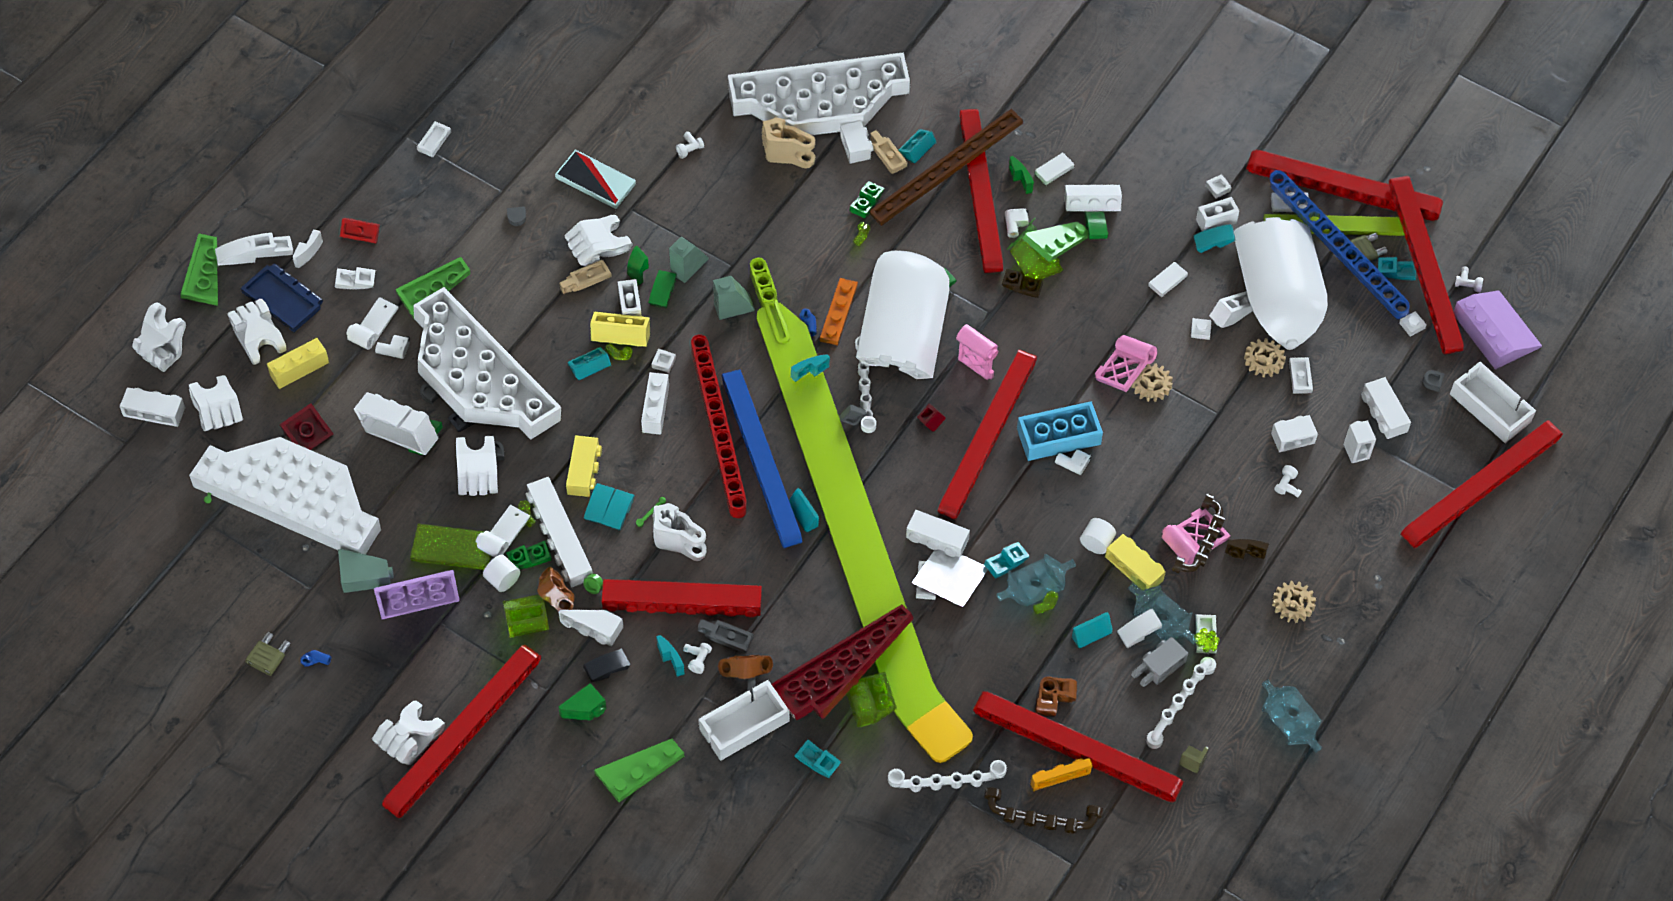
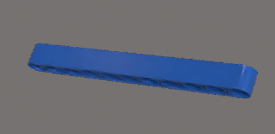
(1343, 251)
(761, 459)

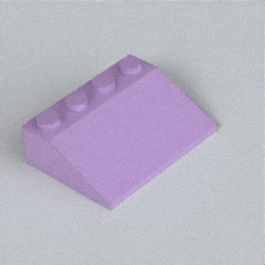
(1495, 328)
(417, 594)

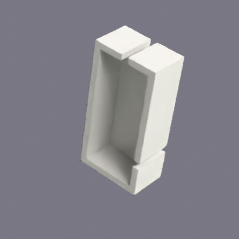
(1492, 402)
(396, 423)
(744, 721)

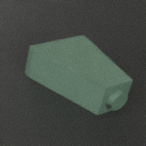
(685, 259)
(731, 298)
(363, 571)

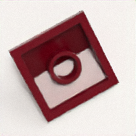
(306, 428)

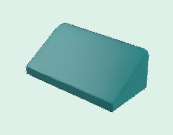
(917, 145)
(589, 363)
(804, 511)
(1092, 630)

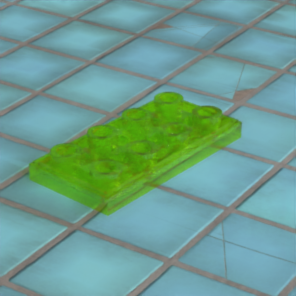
(448, 547)

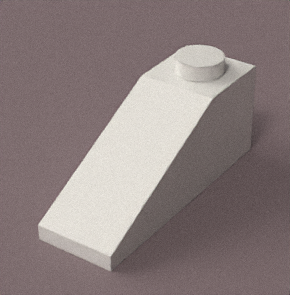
(1231, 309)

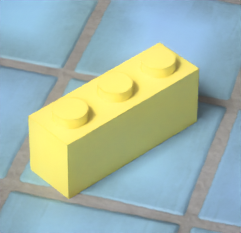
(620, 329)
(298, 363)
(583, 466)
(1135, 563)

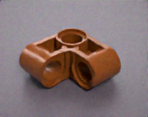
(554, 591)
(745, 666)
(1062, 690)

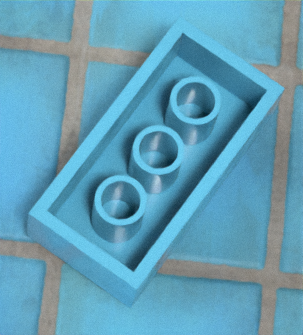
(1059, 431)

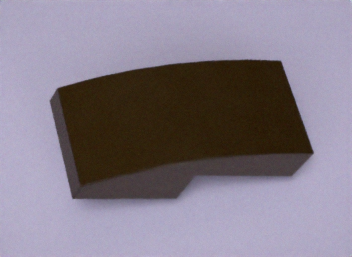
(1022, 284)
(1239, 547)

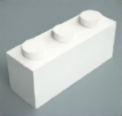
(1093, 198)
(655, 403)
(152, 406)
(1385, 408)
(937, 534)

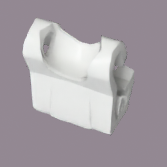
(594, 239)
(255, 329)
(160, 341)
(216, 405)
(476, 468)
(666, 521)
(409, 735)

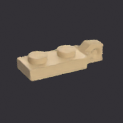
(887, 153)
(585, 277)

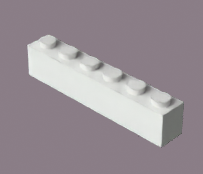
(559, 531)

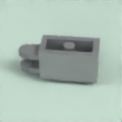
(1161, 662)

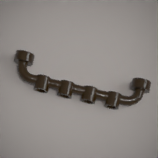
(1206, 545)
(1050, 821)

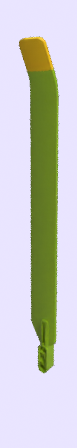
(853, 524)

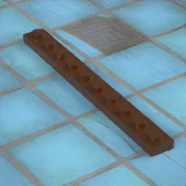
(946, 167)

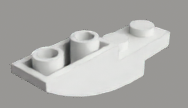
(252, 247)

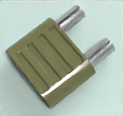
(1364, 244)
(265, 656)

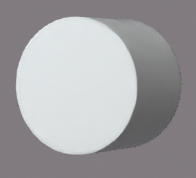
(1098, 536)
(501, 573)

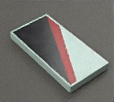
(595, 179)

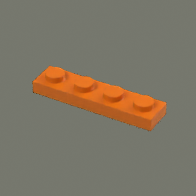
(838, 311)

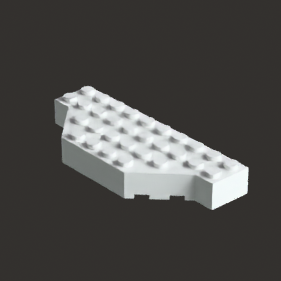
(820, 94)
(476, 371)
(290, 489)

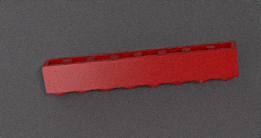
(681, 597)

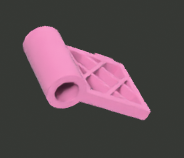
(975, 344)
(1132, 352)
(1185, 543)

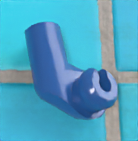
(810, 320)
(314, 657)

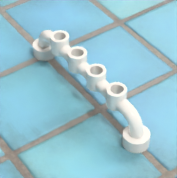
(868, 423)
(1206, 667)
(896, 778)

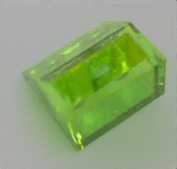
(1033, 263)
(525, 615)
(871, 699)

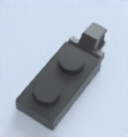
(726, 635)

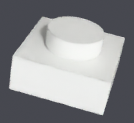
(1218, 186)
(1412, 323)
(1200, 328)
(663, 360)

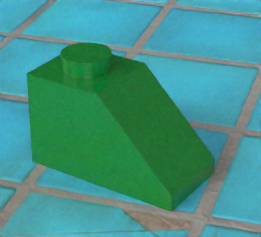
(583, 705)

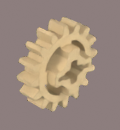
(1264, 358)
(1153, 383)
(1294, 601)

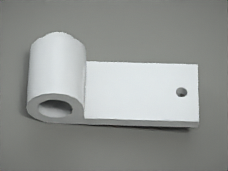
(373, 324)
(503, 533)

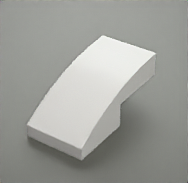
(306, 251)
(358, 279)
(1139, 627)

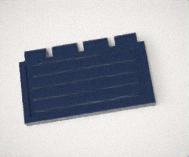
(284, 296)

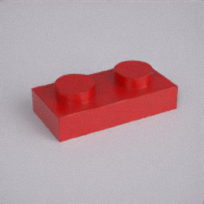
(359, 230)

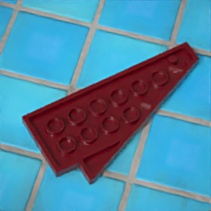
(830, 675)

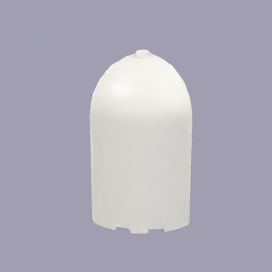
(1282, 278)
(904, 314)

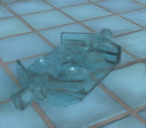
(1046, 571)
(1177, 619)
(1299, 728)

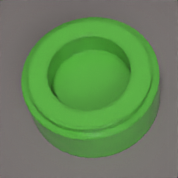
(593, 583)

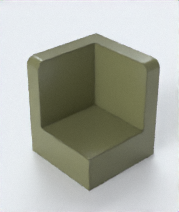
(1193, 758)

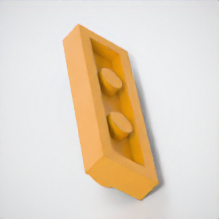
(1061, 774)

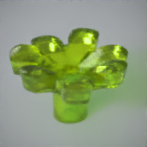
(1207, 640)

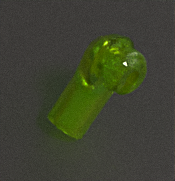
(863, 234)
(624, 354)
(525, 507)
(1047, 604)

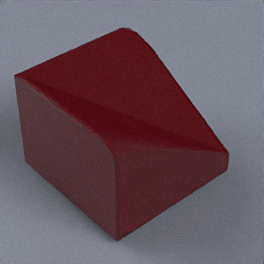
(931, 417)

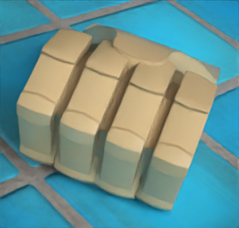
(787, 150)

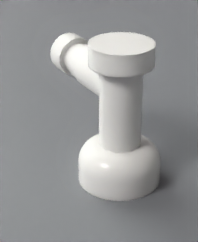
(683, 150)
(1463, 280)
(1289, 473)
(697, 665)

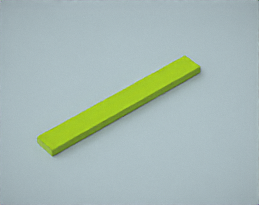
(1355, 224)

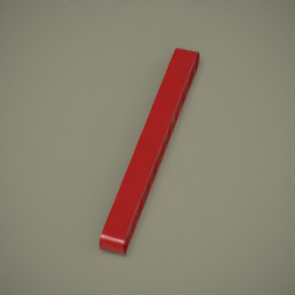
(1337, 183)
(982, 198)
(1426, 265)
(722, 432)
(987, 434)
(1481, 484)
(461, 731)
(1078, 746)

